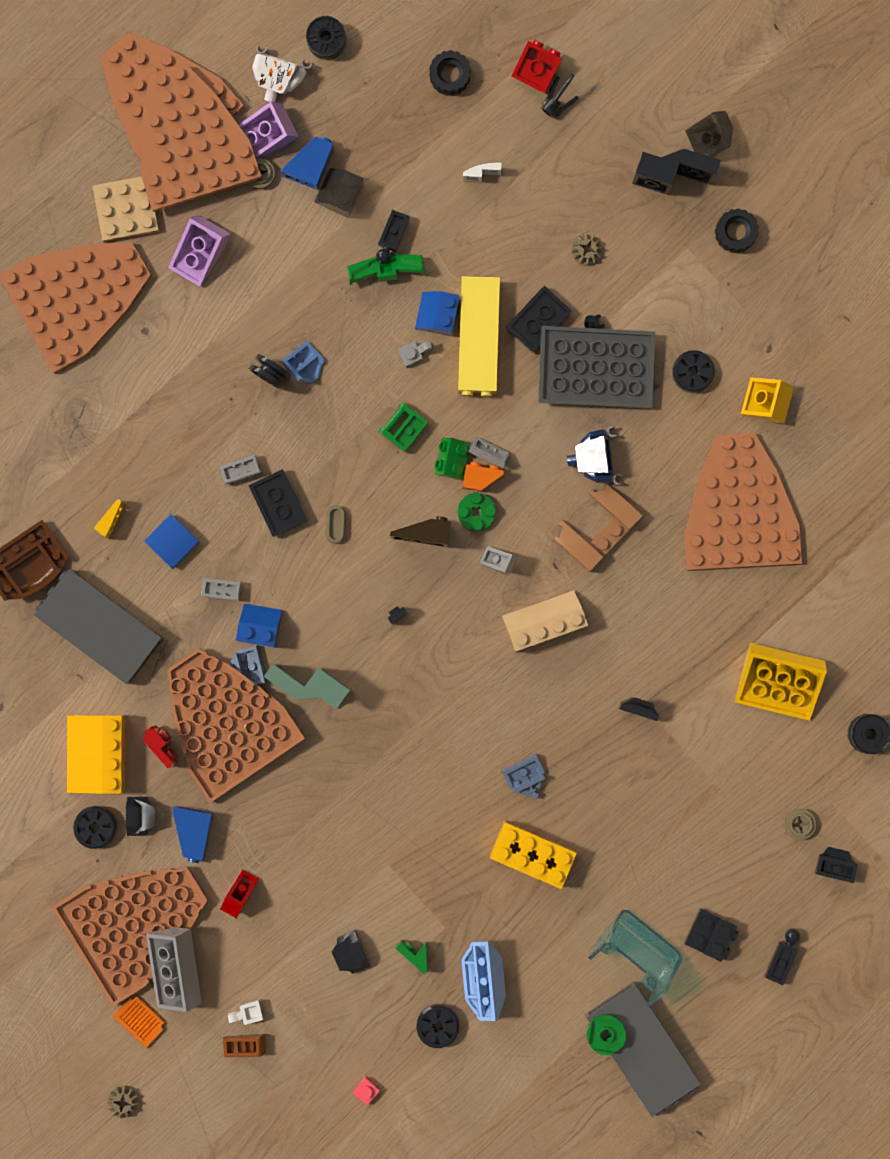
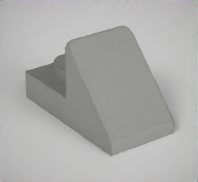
(498, 560)

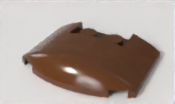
(30, 562)

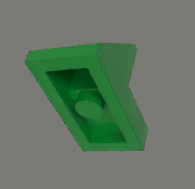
(418, 959)

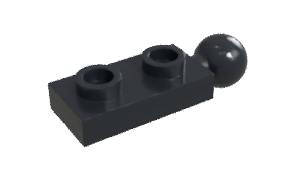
(391, 235)
(783, 957)

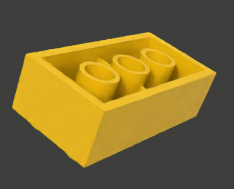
(537, 866)

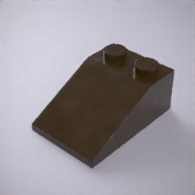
(428, 532)

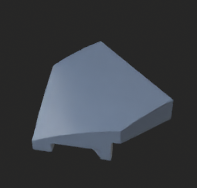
(250, 664)
(525, 776)

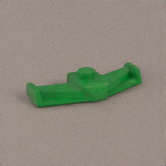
(387, 271)

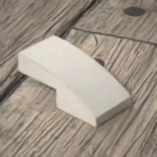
(475, 173)

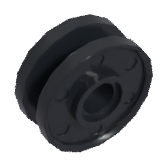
(326, 26)
(270, 372)
(858, 729)

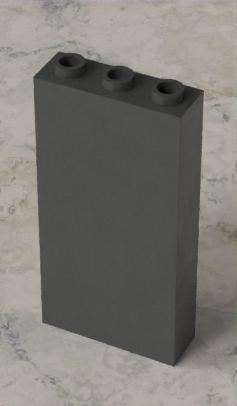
(98, 626)
(648, 1055)

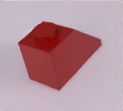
(239, 894)

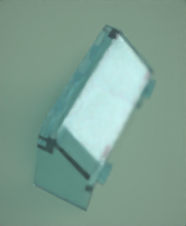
(644, 949)

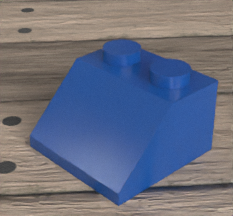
(437, 312)
(259, 625)

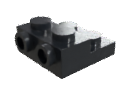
(711, 935)

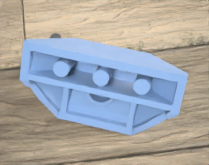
(484, 980)

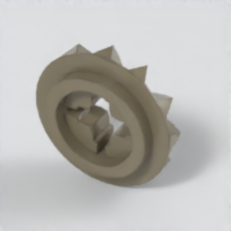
(268, 177)
(590, 257)
(807, 829)
(130, 1097)

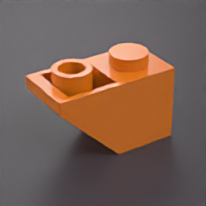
(479, 478)

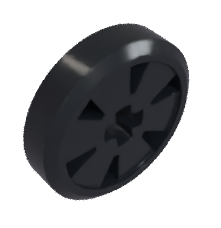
(704, 367)
(88, 817)
(445, 1035)

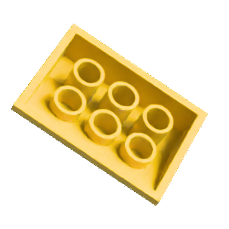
(780, 681)
(96, 754)

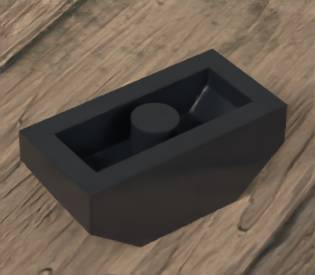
(639, 707)
(139, 816)
(836, 865)
(350, 953)

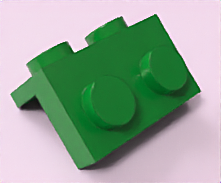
(452, 458)

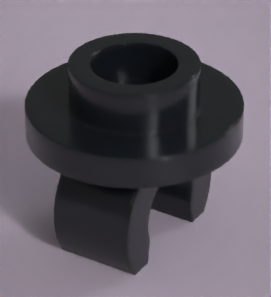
(592, 322)

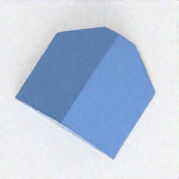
(304, 363)

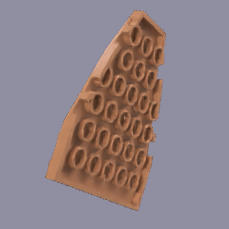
(127, 76)
(190, 141)
(75, 296)
(740, 510)
(226, 723)
(112, 921)

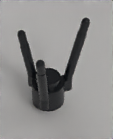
(551, 106)

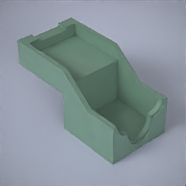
(320, 685)

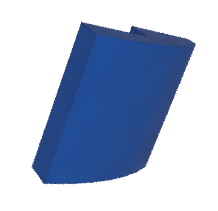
(171, 541)

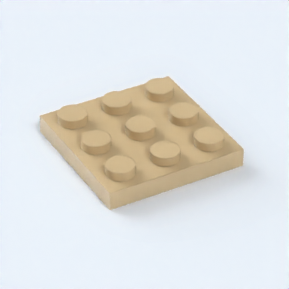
(124, 209)

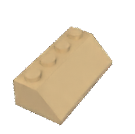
(544, 621)

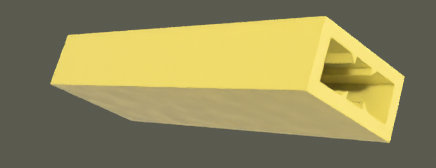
(479, 336)

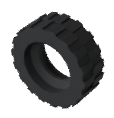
(460, 62)
(736, 216)

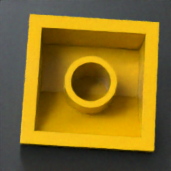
(767, 400)

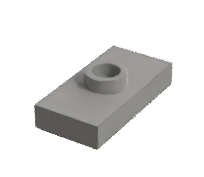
(489, 452)
(240, 469)
(221, 589)

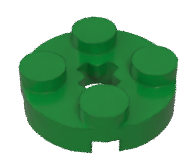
(476, 522)
(614, 1027)

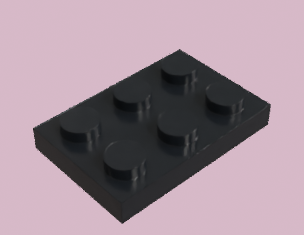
(541, 310)
(278, 503)

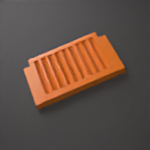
(140, 1020)

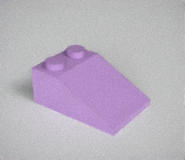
(269, 129)
(198, 249)

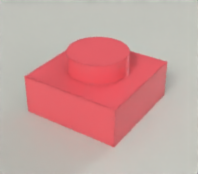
(366, 1091)

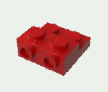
(537, 66)
(158, 741)

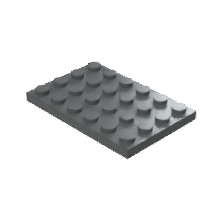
(596, 367)

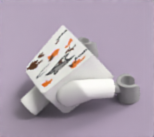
(277, 74)

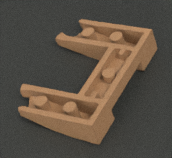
(624, 518)

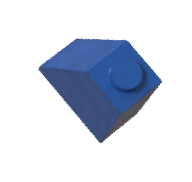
(310, 163)
(193, 832)

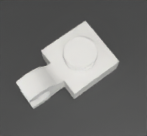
(249, 1012)

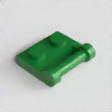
(408, 430)

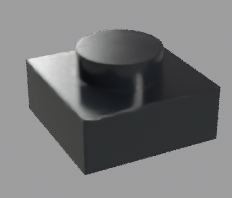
(396, 614)

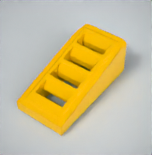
(108, 521)

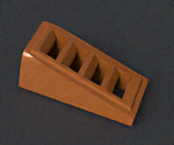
(259, 1051)

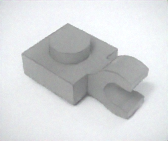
(412, 353)

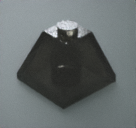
(711, 134)

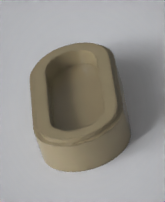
(335, 524)

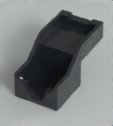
(659, 172)

